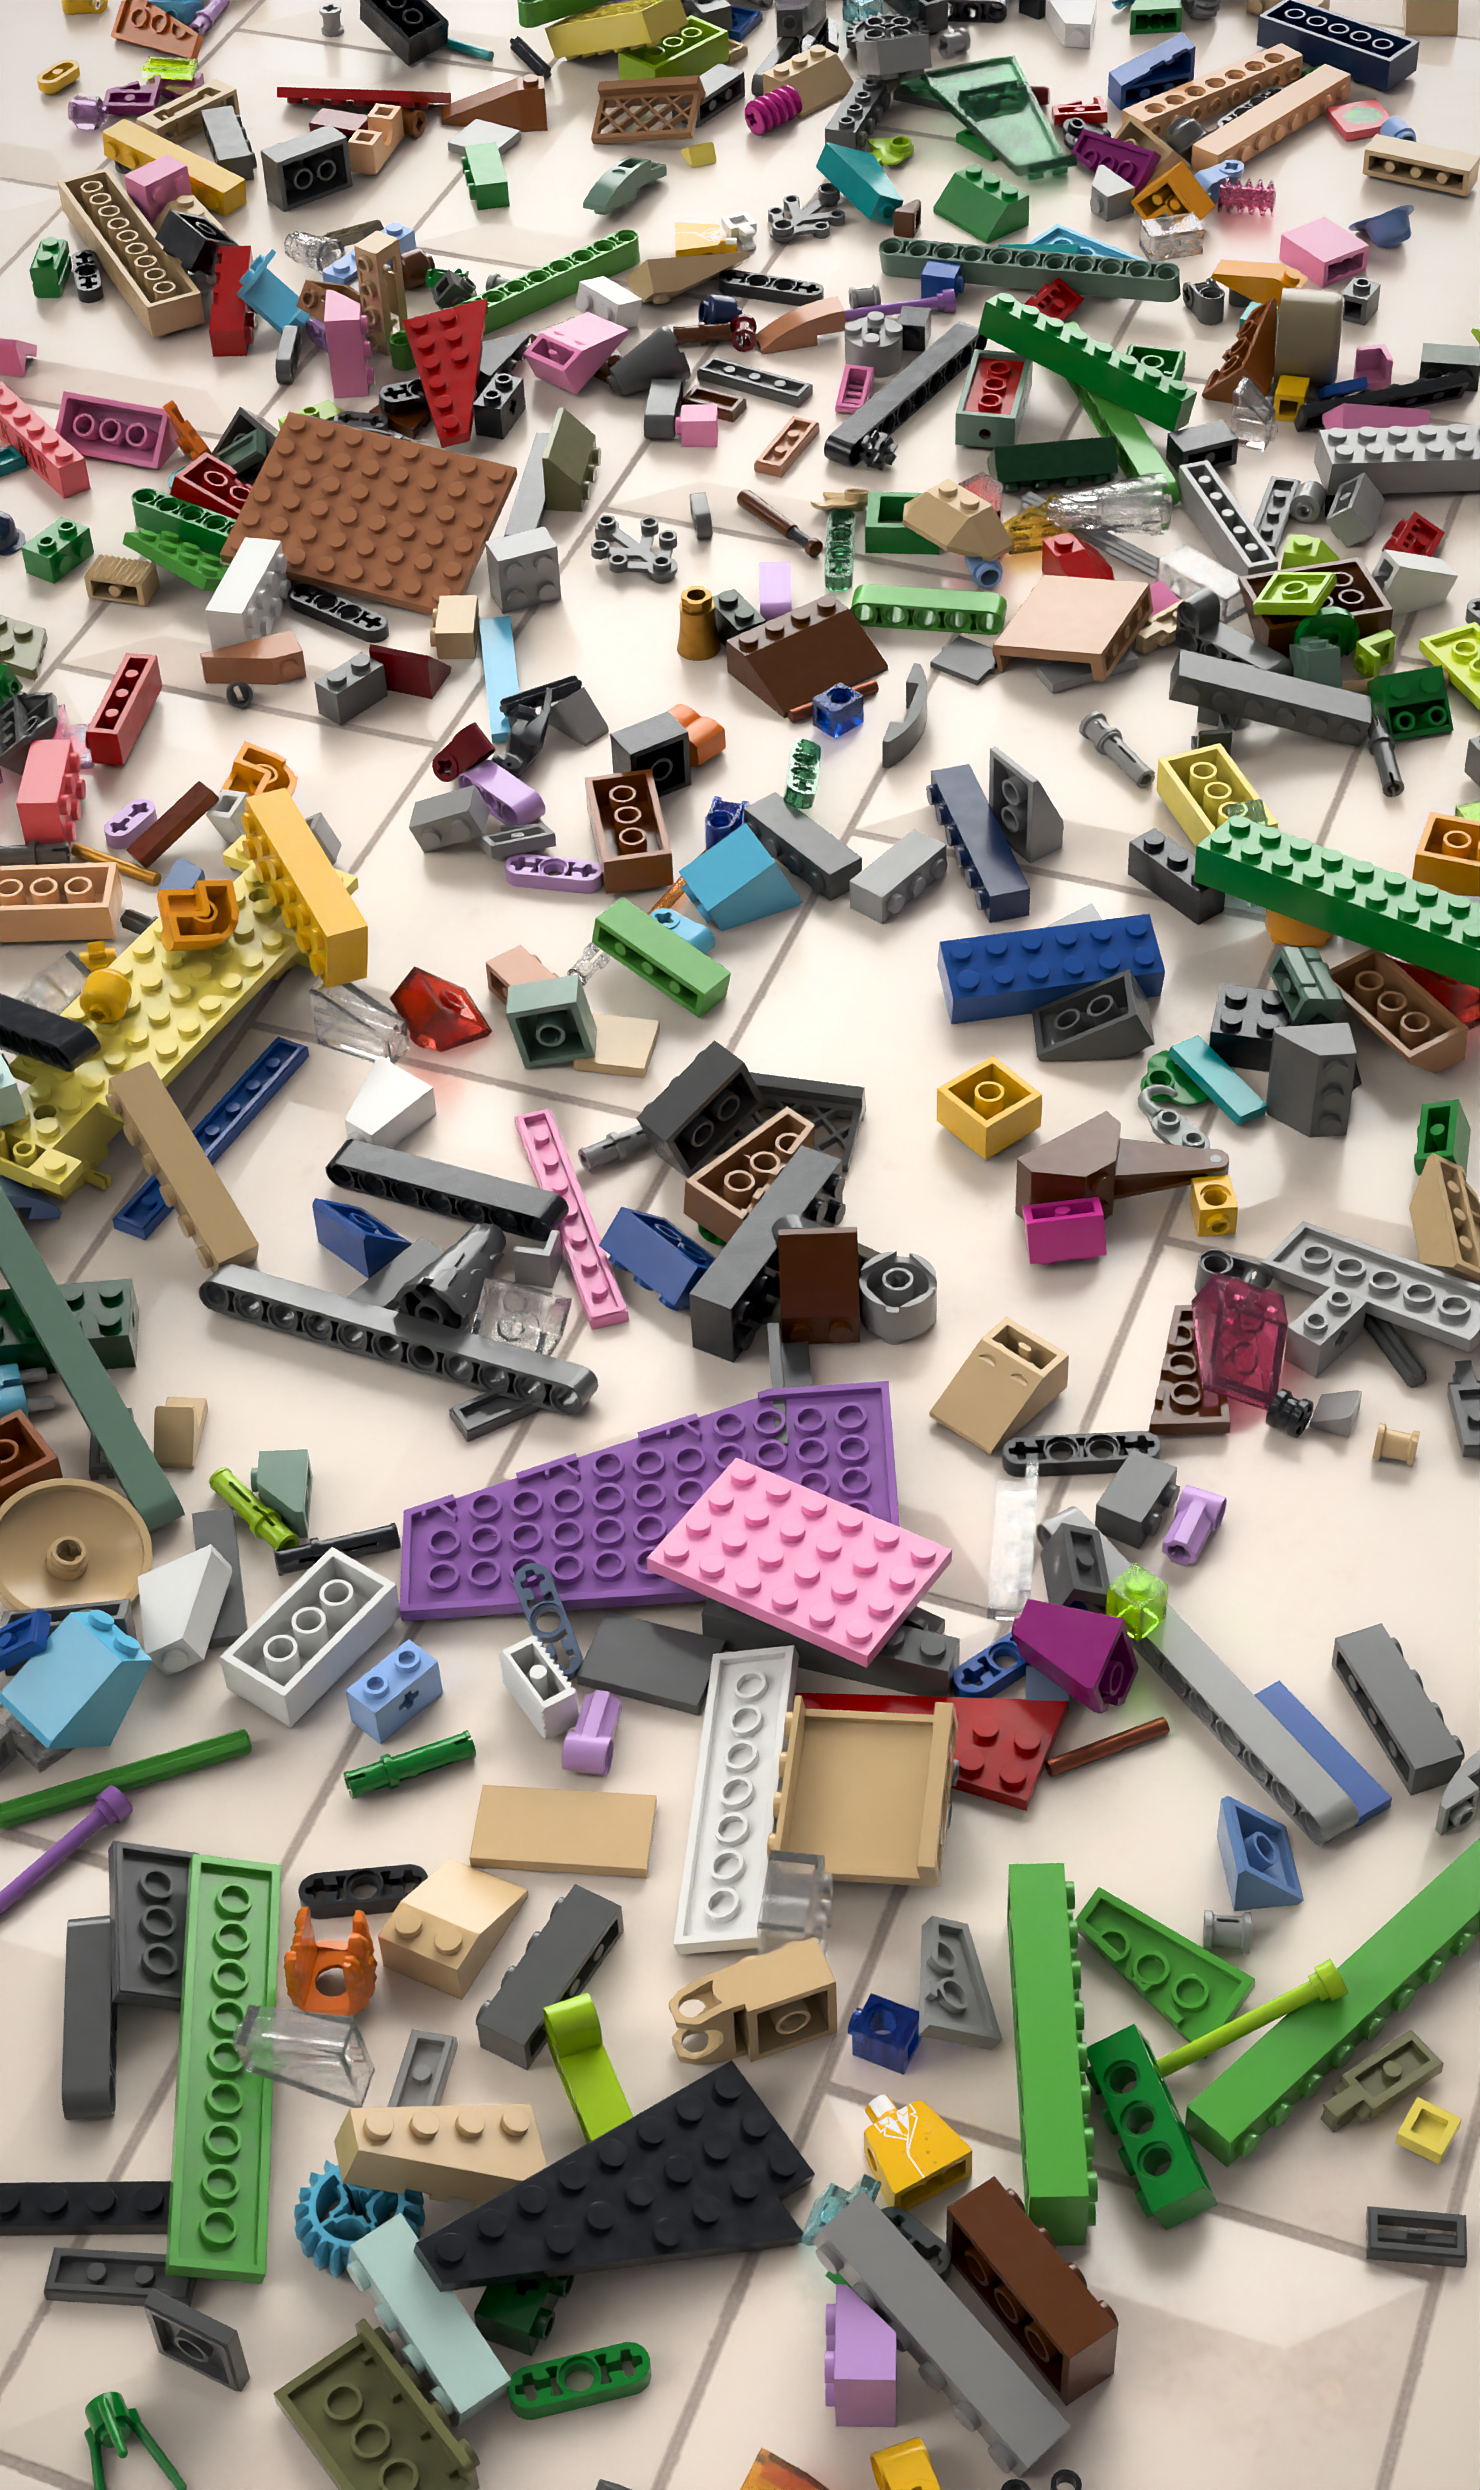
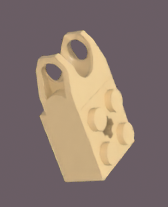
(759, 2005)

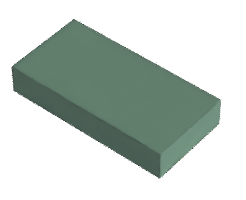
(245, 451)

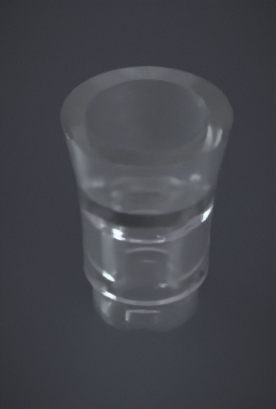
(313, 250)

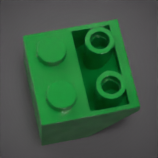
(1412, 702)

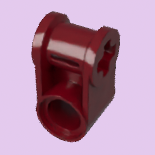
(464, 751)

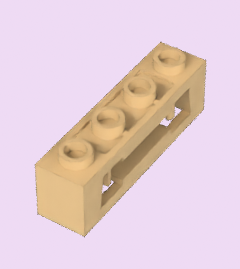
(185, 112)
(380, 288)

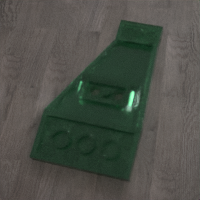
(1000, 110)

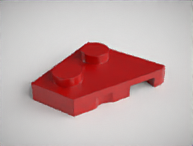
(1089, 113)

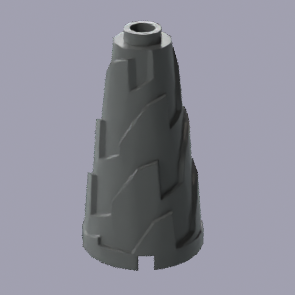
(453, 1283)

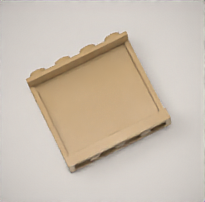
(867, 1792)

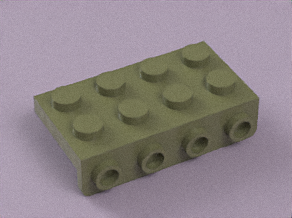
(372, 2422)

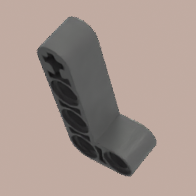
(1203, 633)

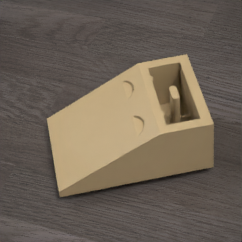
(1002, 1386)

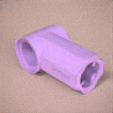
(1195, 1517)
(591, 1743)

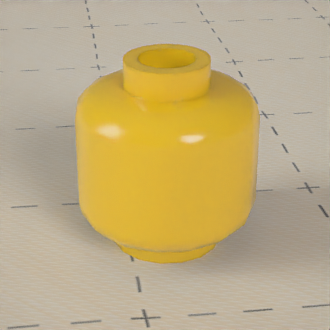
(105, 996)

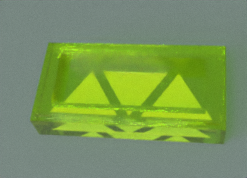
(170, 68)

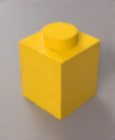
(1289, 396)

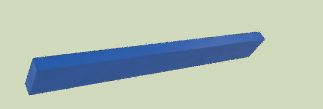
(219, 1128)

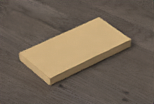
(564, 1831)

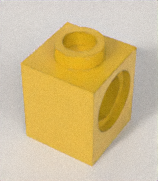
(1213, 1205)

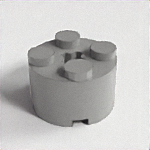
(874, 343)
(898, 1296)

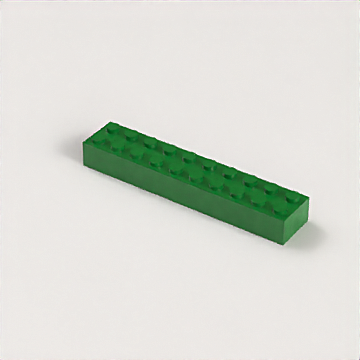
(1343, 896)

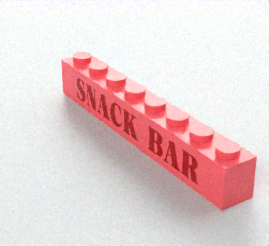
(41, 446)

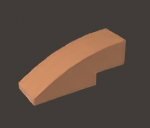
(801, 326)

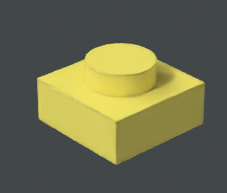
(1428, 2130)

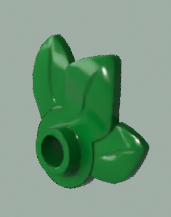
(1164, 1071)

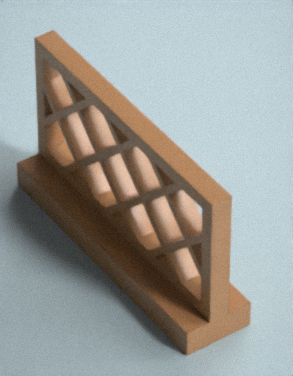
(648, 94)

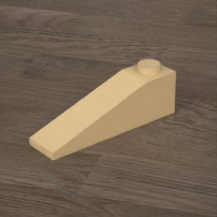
(668, 277)

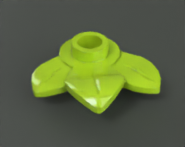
(891, 150)

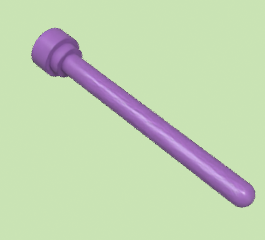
(943, 301)
(109, 1808)

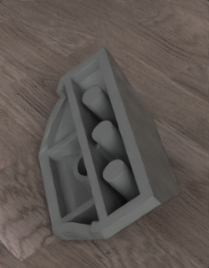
(22, 722)

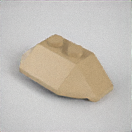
(958, 522)
(1447, 1219)

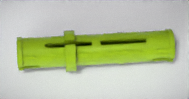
(263, 1520)

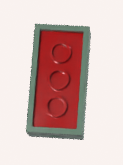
(993, 399)

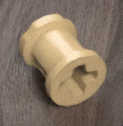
(1396, 1444)

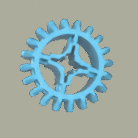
(331, 2239)

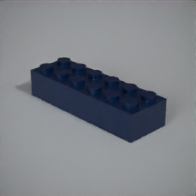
(1339, 41)

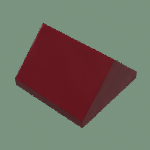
(411, 671)

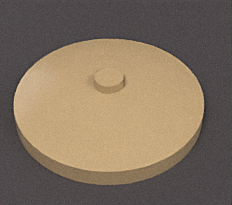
(70, 1546)

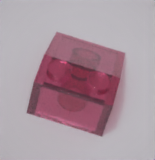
(1240, 1339)

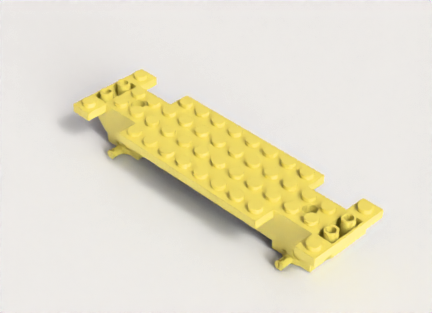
(172, 1015)

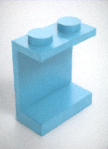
(270, 296)

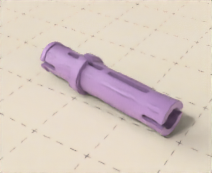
(205, 18)

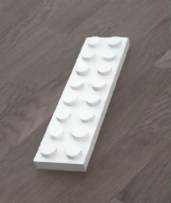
(735, 1799)

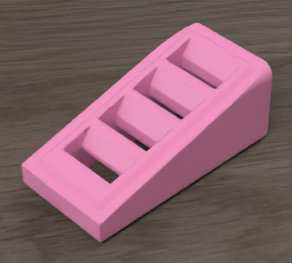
(857, 376)

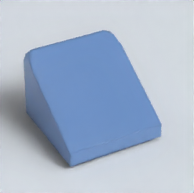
(182, 876)

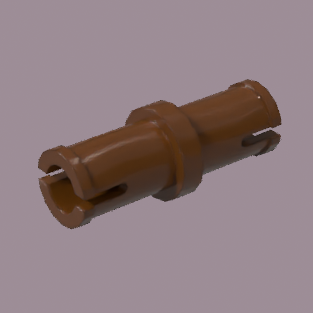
(703, 333)

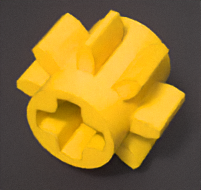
(98, 956)

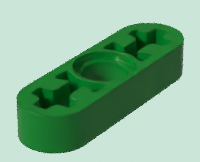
(590, 2361)

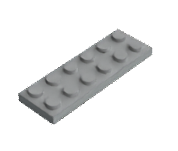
(1391, 1285)

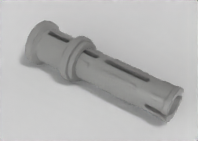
(1109, 742)

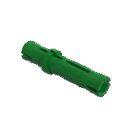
(394, 1769)

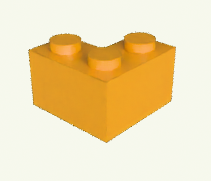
(1175, 193)

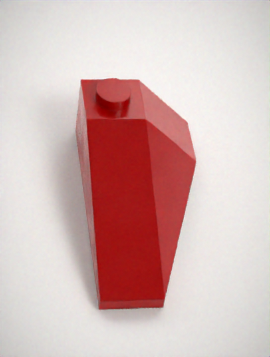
(1073, 557)

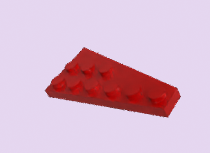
(362, 97)
(448, 362)

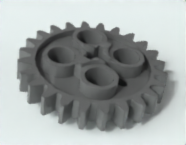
(875, 27)

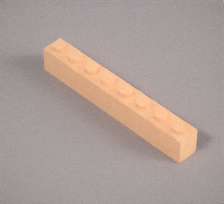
(1273, 119)

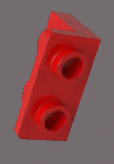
(1056, 300)
(1415, 536)

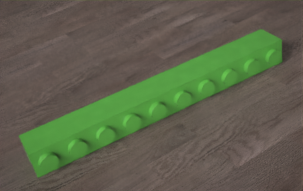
(1323, 2035)

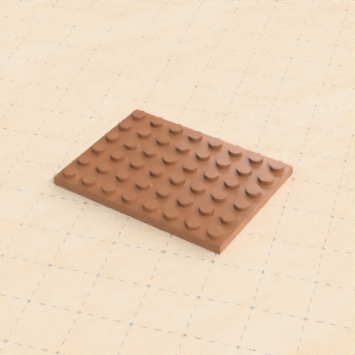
(373, 512)

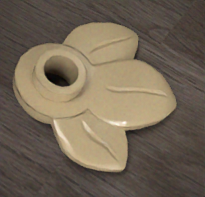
(852, 499)

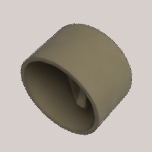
(1309, 335)

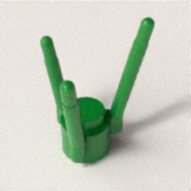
(112, 2427)

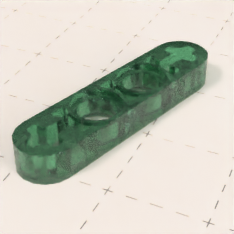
(838, 549)
(802, 774)

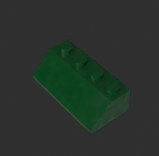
(1054, 463)

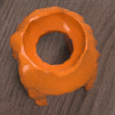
(312, 1958)

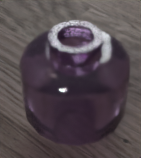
(87, 112)

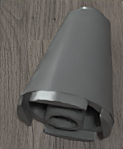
(652, 359)

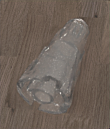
(1118, 506)

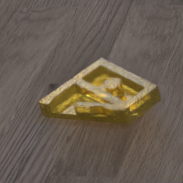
(1031, 528)

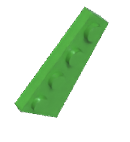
(1168, 1970)

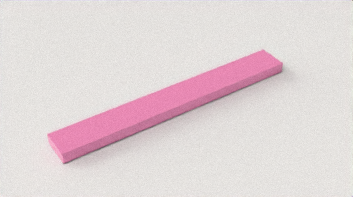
(578, 1233)

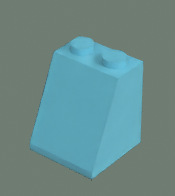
(738, 882)
(79, 1684)

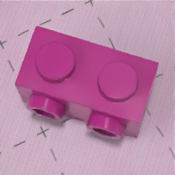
(1064, 1230)

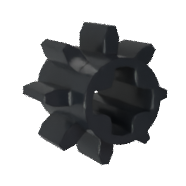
(878, 450)

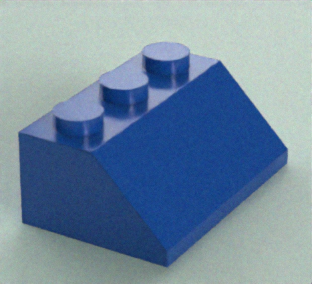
(657, 1255)

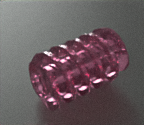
(1247, 197)

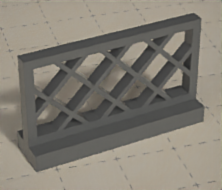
(812, 1097)

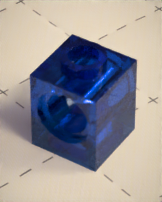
(837, 710)
(886, 2050)

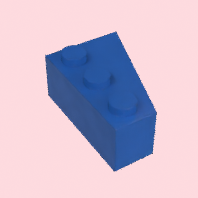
(1152, 72)

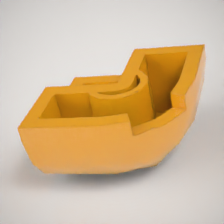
(259, 771)
(198, 916)

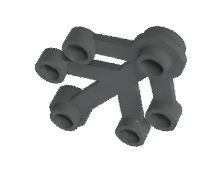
(785, 230)
(660, 567)

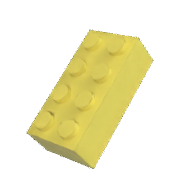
(1199, 788)

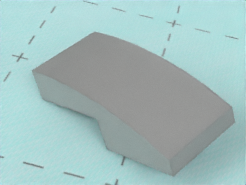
(1460, 1797)

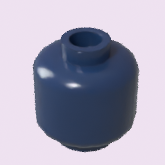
(718, 309)

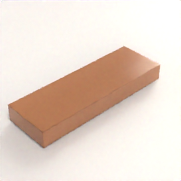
(786, 447)

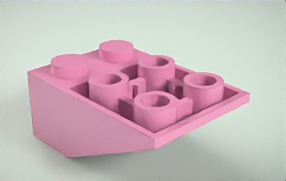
(574, 350)

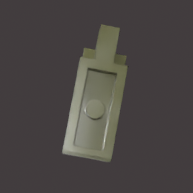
(1381, 2081)

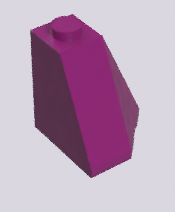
(1078, 1651)

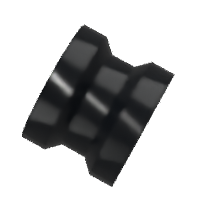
(1289, 1413)

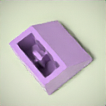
(859, 2363)

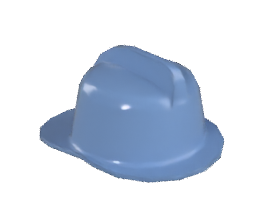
(1388, 228)

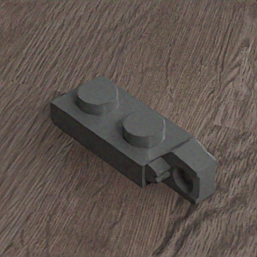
(1465, 1407)

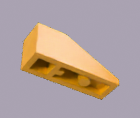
(1258, 279)

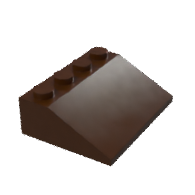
(1354, 592)
(803, 654)

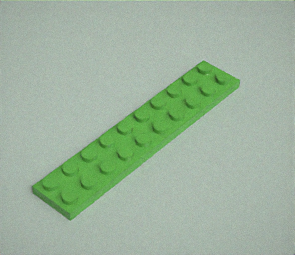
(220, 2107)

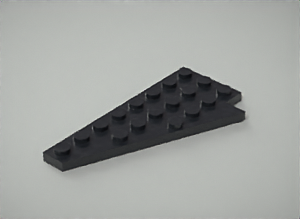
(663, 2187)

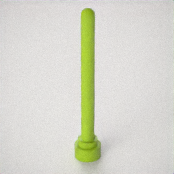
(1322, 1984)

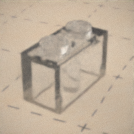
(1171, 237)

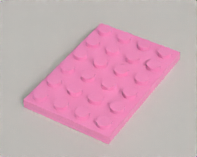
(800, 1561)

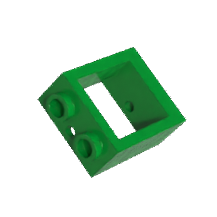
(892, 537)

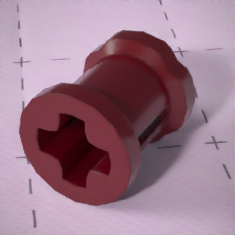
(740, 330)

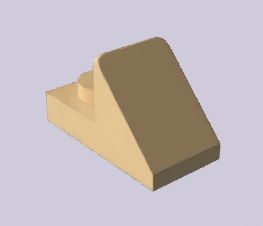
(179, 1431)

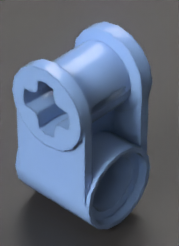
(1213, 177)

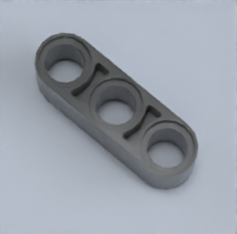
(662, 408)

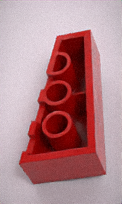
(231, 317)

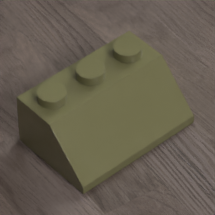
(569, 463)

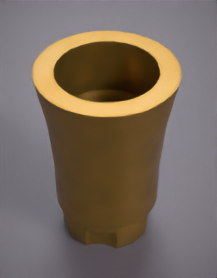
(698, 629)

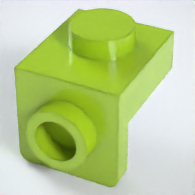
(1373, 653)

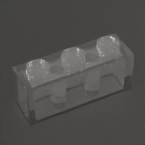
(1189, 571)

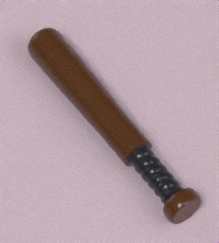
(770, 516)

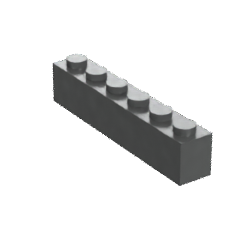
(1270, 698)
(909, 1662)

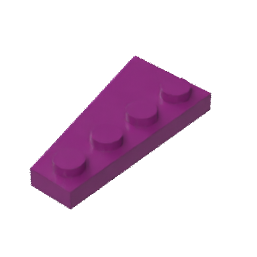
(1124, 159)

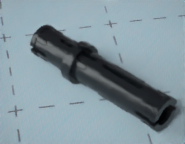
(353, 1545)

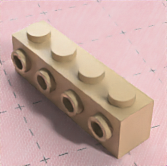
(1421, 165)

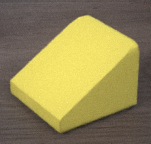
(699, 154)

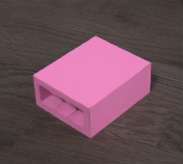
(1323, 252)

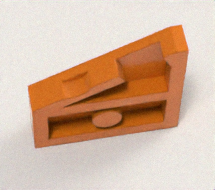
(188, 440)

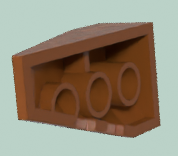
(1249, 357)

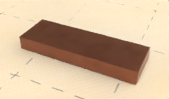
(173, 824)

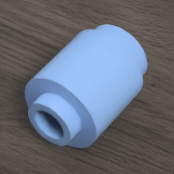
(1398, 128)
(983, 572)

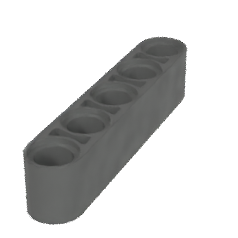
(89, 2021)

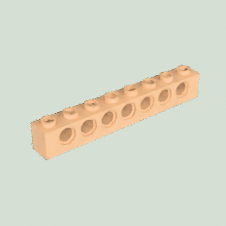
(1219, 89)

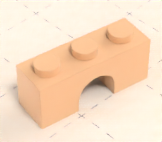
(373, 146)

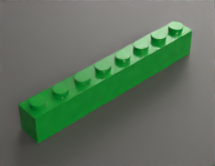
(1087, 362)

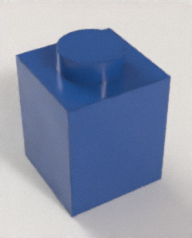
(941, 276)

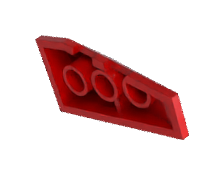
(211, 486)

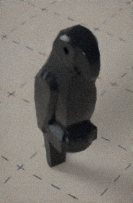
(525, 737)

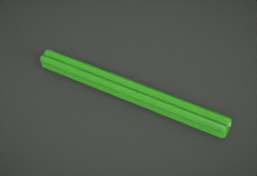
(124, 1778)

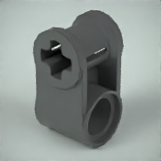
(1205, 301)
(1231, 1265)

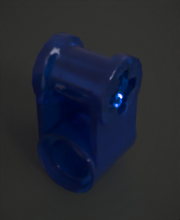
(722, 820)

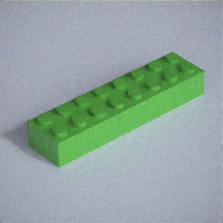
(1050, 2053)

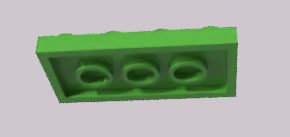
(178, 557)

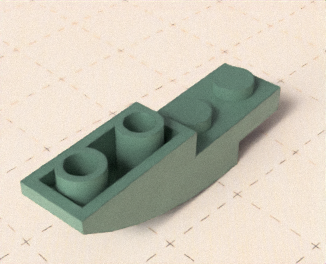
(620, 184)

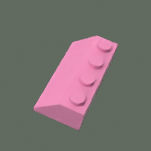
(116, 430)

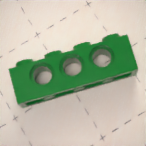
(1184, 2186)

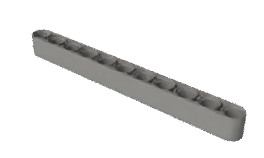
(1231, 1711)

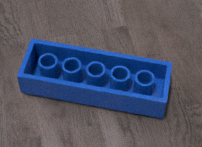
(1036, 966)

